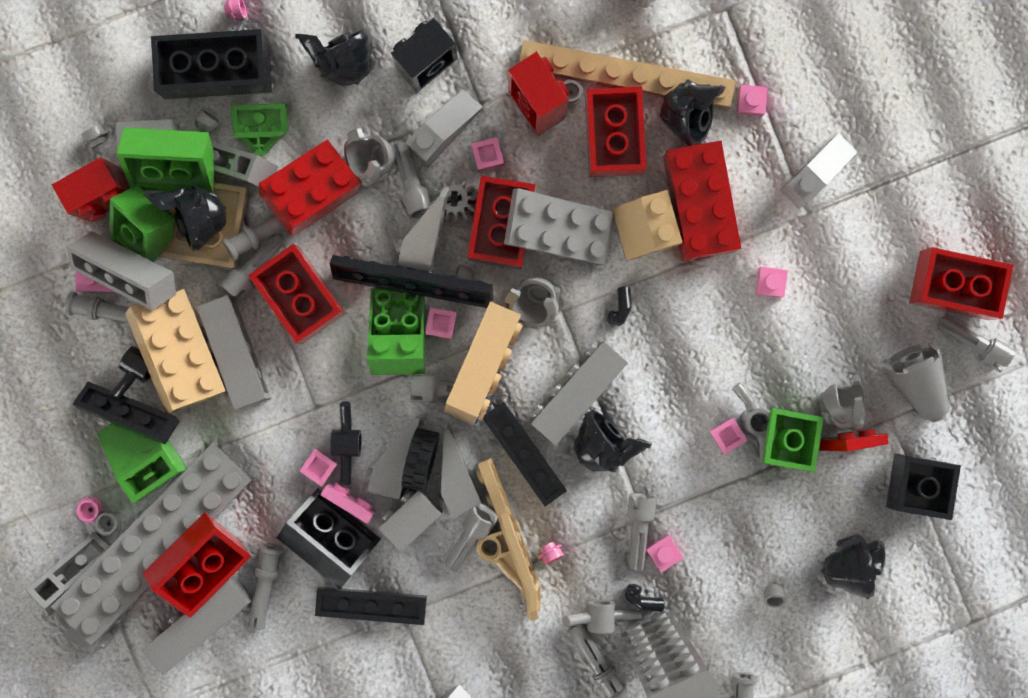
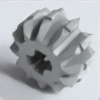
(462, 206)

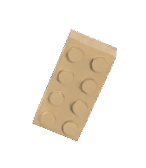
(175, 353)
(479, 370)

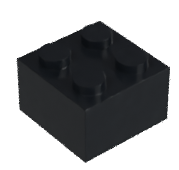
(424, 54)
(923, 486)

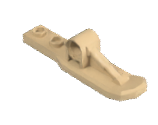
(512, 553)

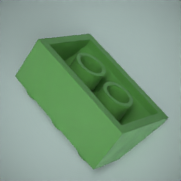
(166, 159)

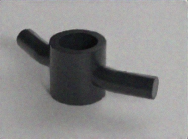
(134, 367)
(346, 443)

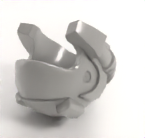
(369, 157)
(535, 301)
(844, 405)

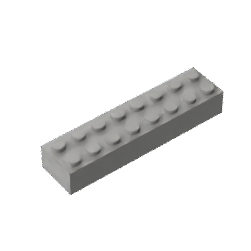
(667, 660)

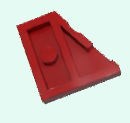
(849, 441)

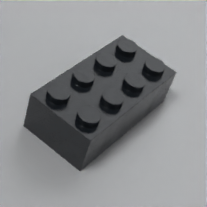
(211, 64)

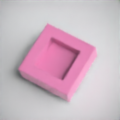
(752, 100)
(487, 154)
(771, 282)
(441, 323)
(728, 435)
(319, 467)
(664, 553)

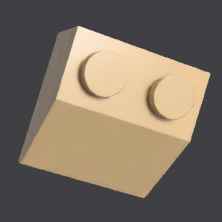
(647, 225)

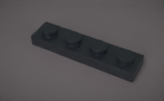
(127, 413)
(524, 454)
(370, 605)

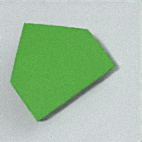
(259, 125)

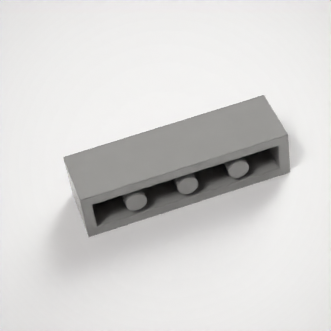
(122, 270)
(233, 352)
(578, 393)
(187, 633)

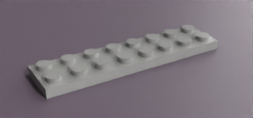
(117, 575)

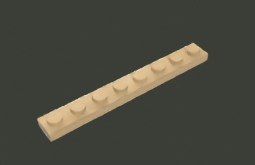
(622, 72)

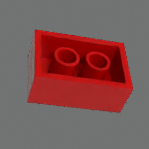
(538, 92)
(615, 132)
(309, 188)
(491, 223)
(961, 284)
(297, 294)
(196, 565)

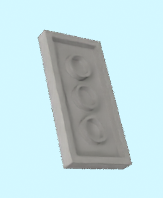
(558, 227)

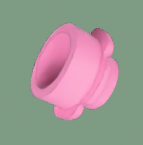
(235, 9)
(83, 509)
(550, 553)

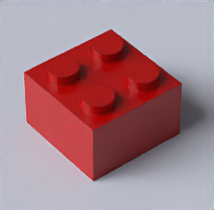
(89, 189)

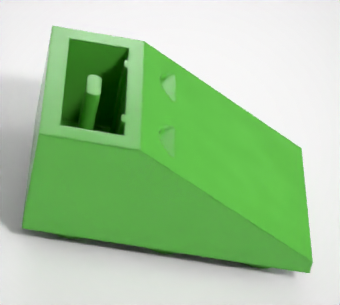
(396, 333)
(139, 462)

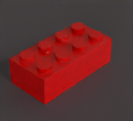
(702, 200)

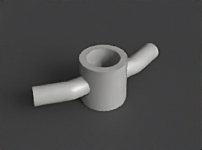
(751, 409)
(601, 616)

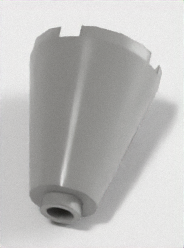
(921, 380)

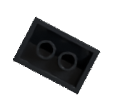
(328, 538)

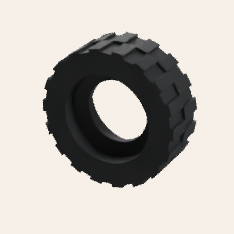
(420, 459)

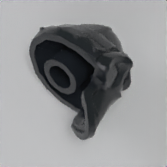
(343, 60)
(690, 110)
(197, 213)
(602, 445)
(855, 565)

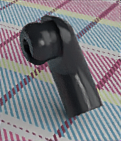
(624, 307)
(643, 603)

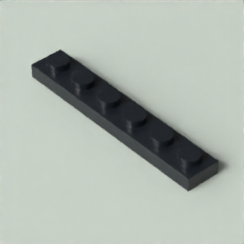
(411, 281)

